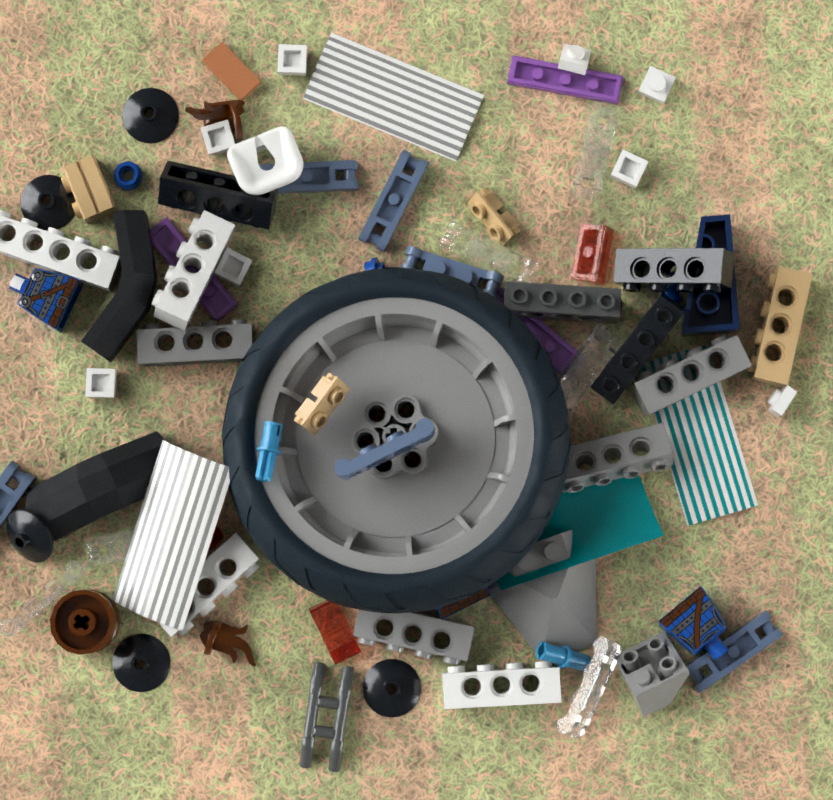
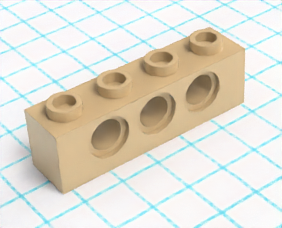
(797, 286)

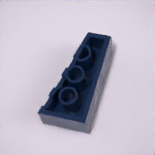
(706, 311)

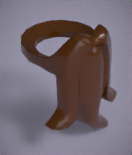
(219, 112)
(222, 637)

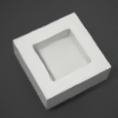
(292, 59)
(574, 59)
(656, 85)
(218, 137)
(629, 169)
(232, 267)
(101, 383)
(780, 400)

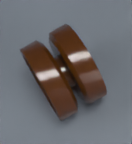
(68, 626)

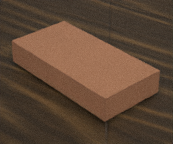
(231, 71)

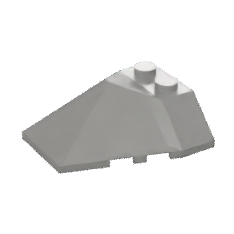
(555, 606)

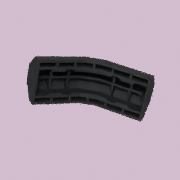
(135, 286)
(95, 486)

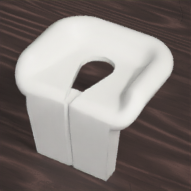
(245, 163)

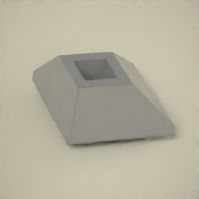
(652, 673)

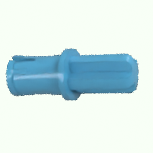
(268, 450)
(562, 656)

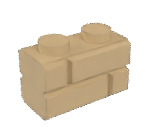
(89, 189)

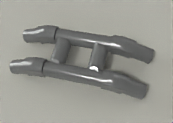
(313, 730)

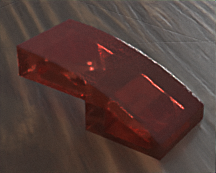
(335, 631)

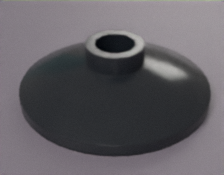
(156, 127)
(55, 214)
(29, 535)
(155, 657)
(389, 672)

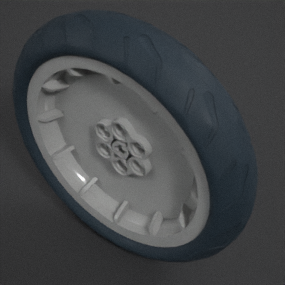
(482, 480)

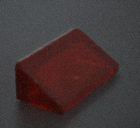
(592, 253)

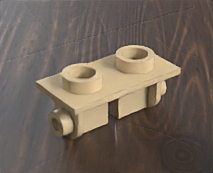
(501, 227)
(314, 415)

